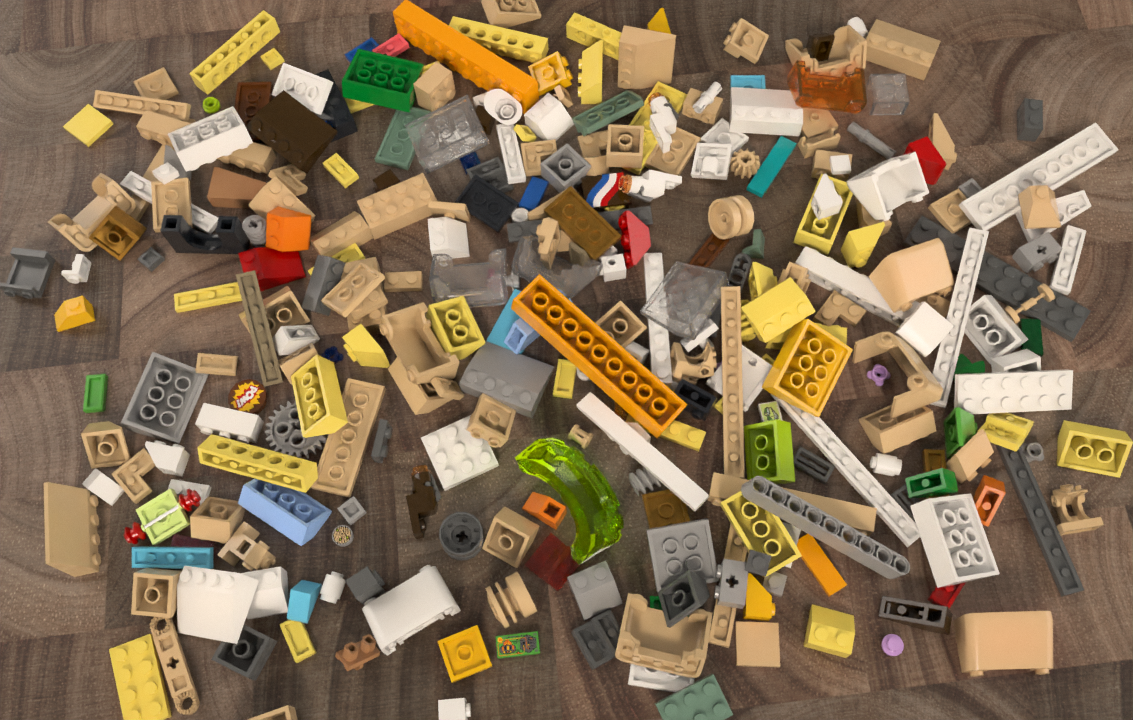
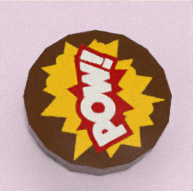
(248, 396)

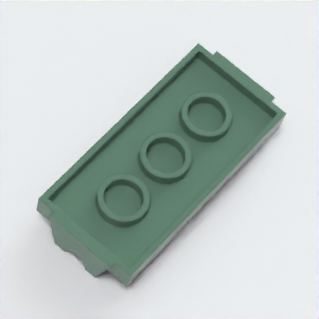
(607, 112)

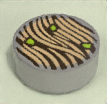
(342, 535)

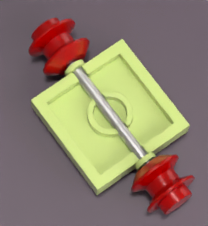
(162, 517)

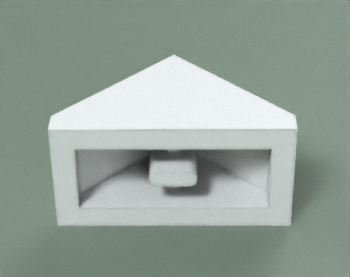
(103, 487)

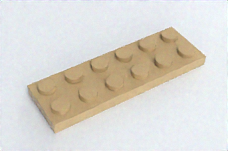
(347, 446)

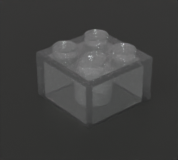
(887, 94)

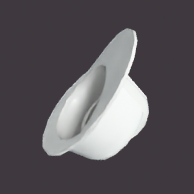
(503, 106)

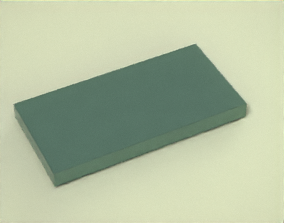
(396, 146)

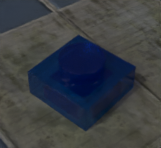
(469, 161)

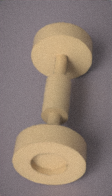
(1044, 291)

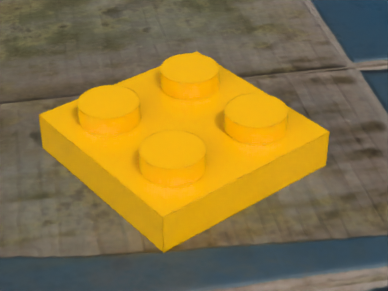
(464, 653)

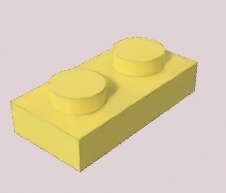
(340, 170)

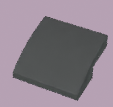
(493, 173)
(598, 639)

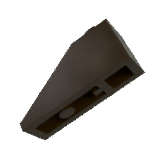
(917, 614)

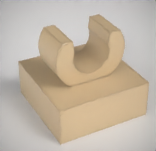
(563, 96)

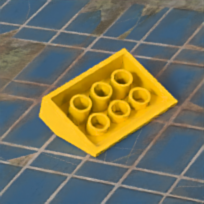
(807, 367)

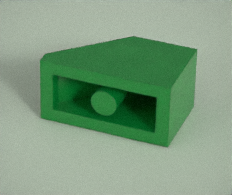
(932, 484)

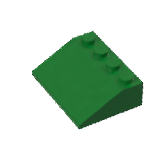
(382, 80)

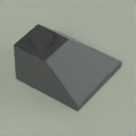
(683, 597)

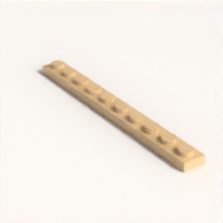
(732, 382)

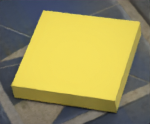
(88, 125)

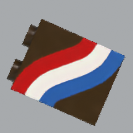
(604, 191)

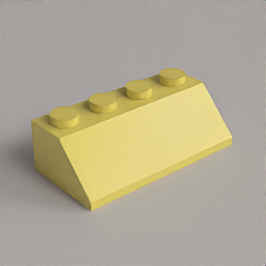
(318, 398)

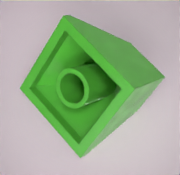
(958, 430)

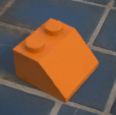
(288, 230)

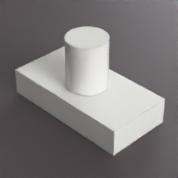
(702, 338)

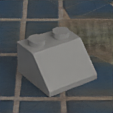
(564, 168)
(594, 590)

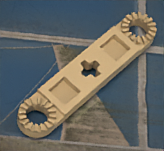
(178, 678)

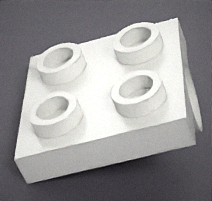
(712, 161)

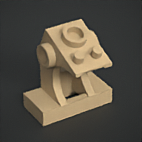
(798, 274)
(685, 365)
(1075, 497)
(257, 554)

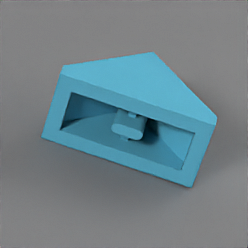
(302, 600)

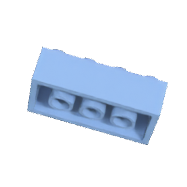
(284, 509)

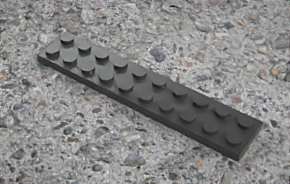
(1006, 282)

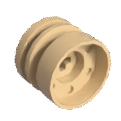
(510, 600)

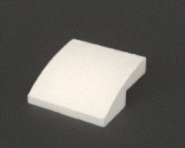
(924, 329)

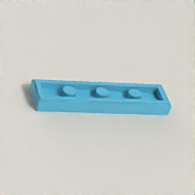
(172, 557)

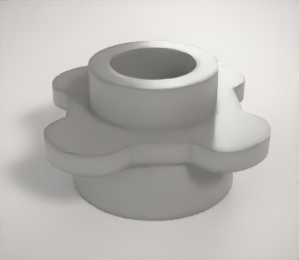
(513, 280)
(1036, 448)

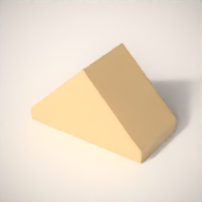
(598, 165)

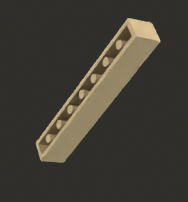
(254, 157)
(855, 515)

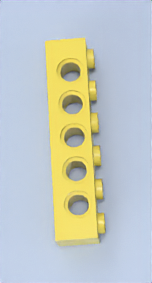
(589, 32)
(502, 40)
(235, 52)
(258, 463)

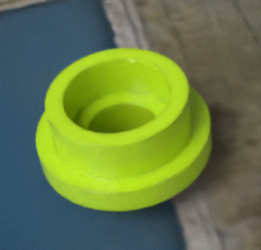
(211, 105)

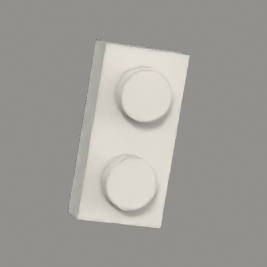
(181, 488)

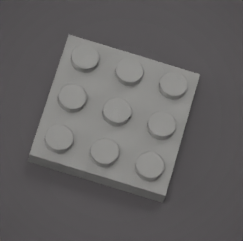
(679, 549)

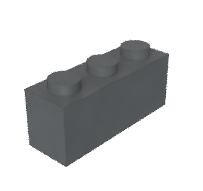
(324, 278)

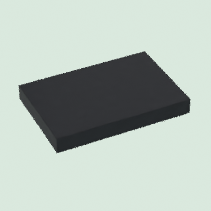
(487, 203)

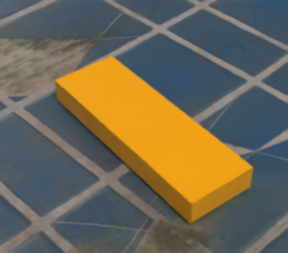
(820, 565)

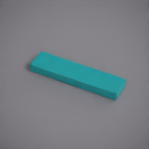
(771, 166)

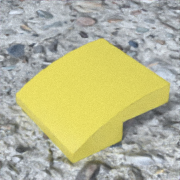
(1006, 429)

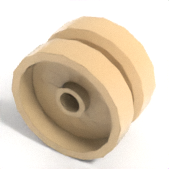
(730, 217)

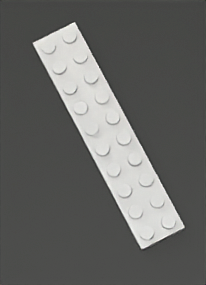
(1050, 169)

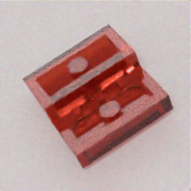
(552, 562)

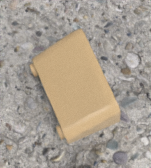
(846, 53)
(84, 224)
(913, 274)
(417, 346)
(1005, 641)
(651, 644)

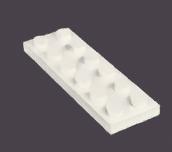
(1014, 391)

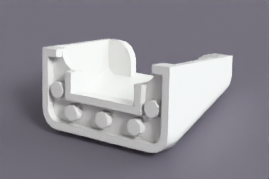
(889, 185)
(409, 608)

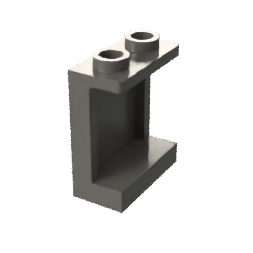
(28, 273)

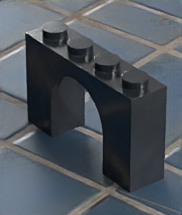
(228, 238)

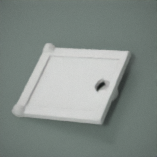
(753, 376)

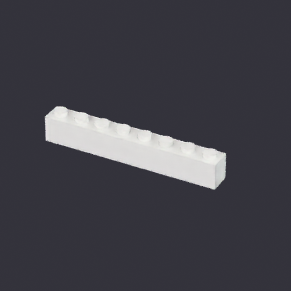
(854, 286)

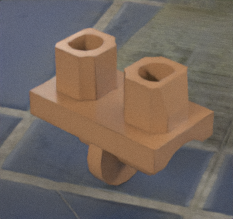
(358, 653)

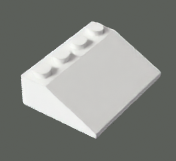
(764, 112)
(210, 139)
(954, 539)
(213, 603)

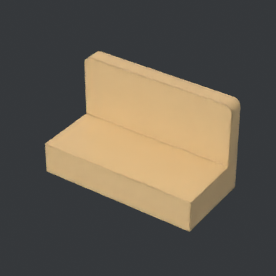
(296, 360)

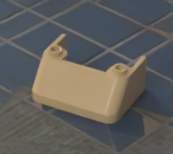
(921, 382)

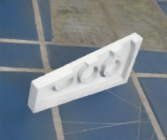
(1068, 208)

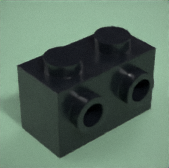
(699, 401)

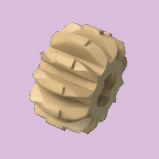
(744, 163)

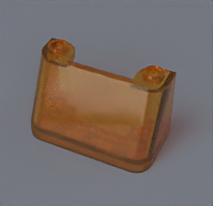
(827, 92)

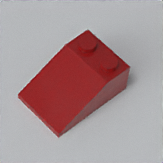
(272, 266)

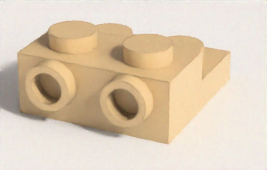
(745, 41)
(549, 240)
(491, 421)

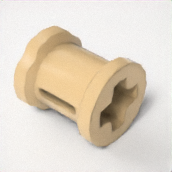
(573, 435)

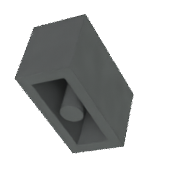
(1030, 120)
(366, 585)

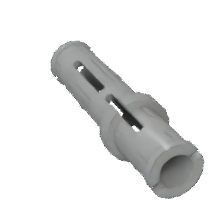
(866, 137)

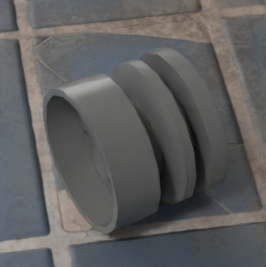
(454, 527)

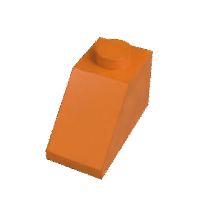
(988, 498)

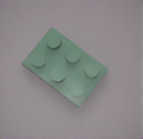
(696, 702)

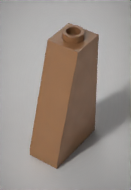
(232, 189)

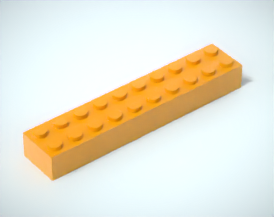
(464, 54)
(598, 356)

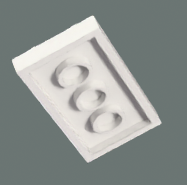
(304, 87)

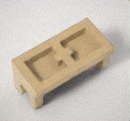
(822, 142)

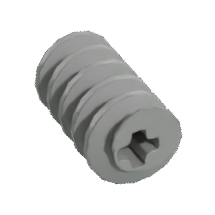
(255, 229)
(642, 480)

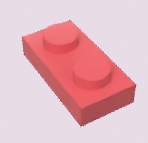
(393, 46)

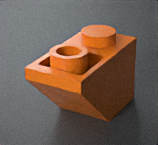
(545, 509)

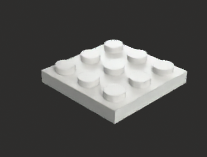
(458, 454)

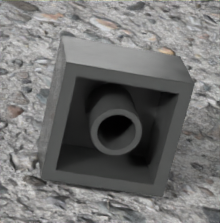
(247, 655)

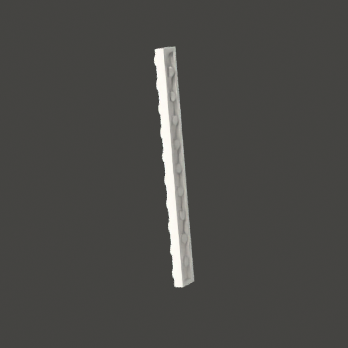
(959, 311)
(854, 473)

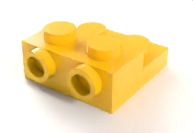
(551, 72)

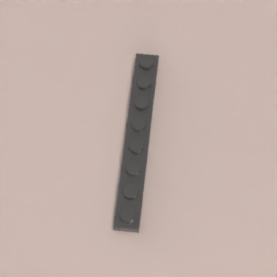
(528, 228)
(1041, 521)

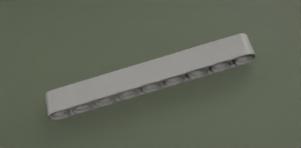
(825, 527)

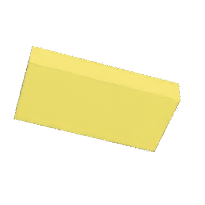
(564, 379)
(298, 640)

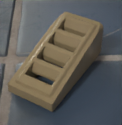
(577, 254)

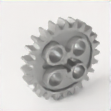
(285, 420)

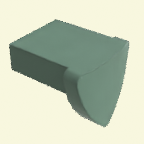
(757, 249)

